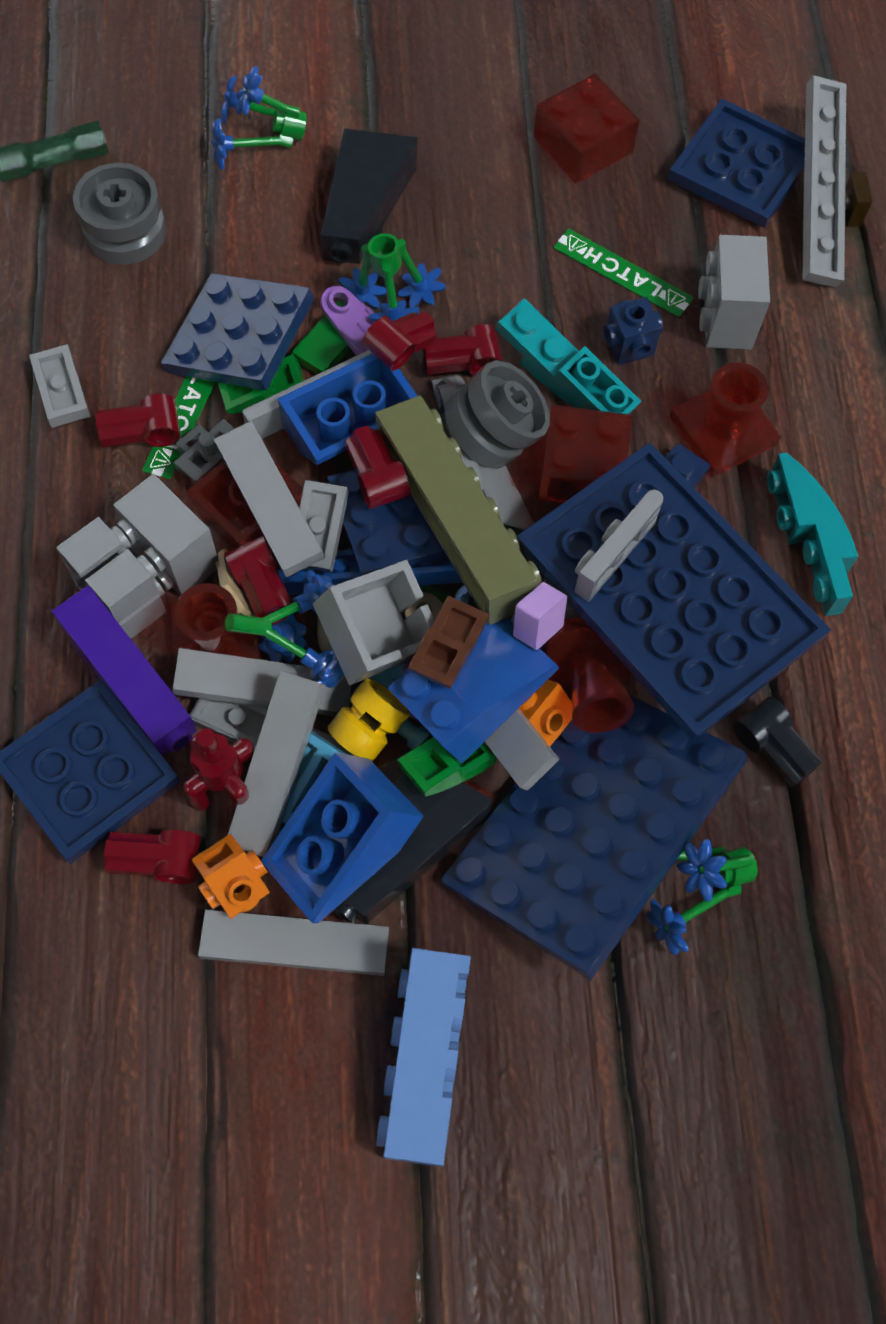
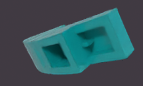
(558, 365)
(814, 520)

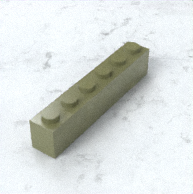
(457, 510)

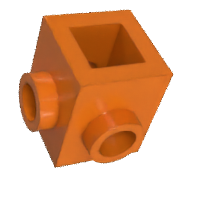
(548, 710)
(231, 877)

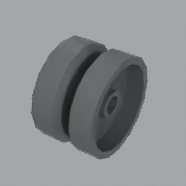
(120, 213)
(497, 414)

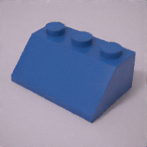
(335, 405)

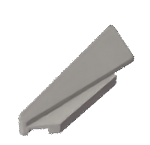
(493, 481)

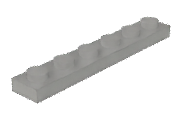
(824, 182)

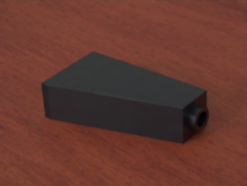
(364, 190)
(446, 821)

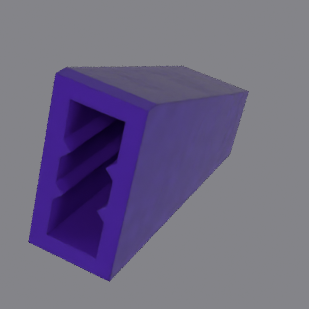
(124, 671)

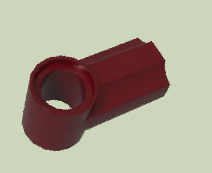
(398, 339)
(463, 352)
(151, 422)
(378, 474)
(258, 574)
(161, 856)

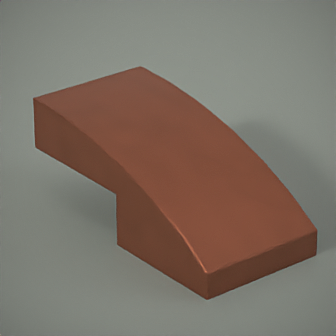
(449, 642)

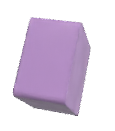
(539, 615)

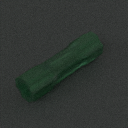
(77, 143)

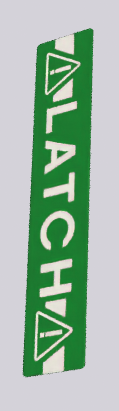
(623, 272)
(189, 404)

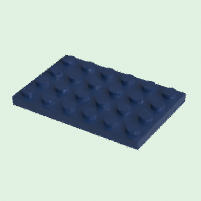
(688, 605)
(594, 834)

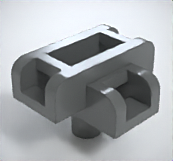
(189, 461)

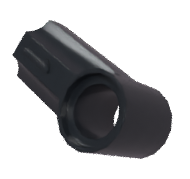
(770, 731)

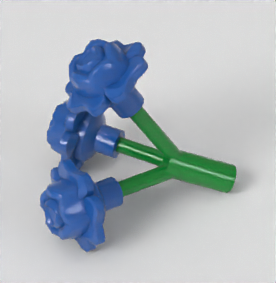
(286, 638)

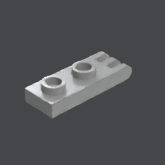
(619, 542)

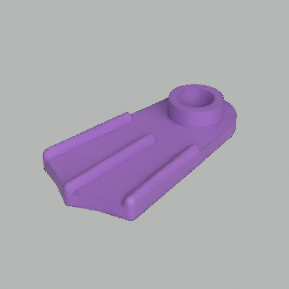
(349, 321)

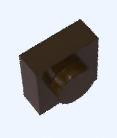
(857, 199)

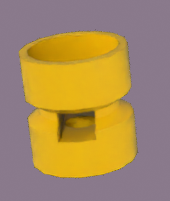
(361, 733)

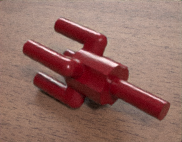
(217, 768)

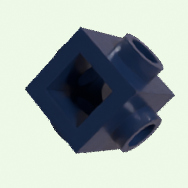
(632, 330)

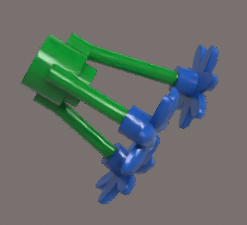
(286, 121)
(385, 256)
(707, 867)

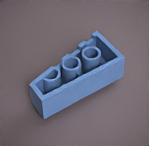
(426, 1058)

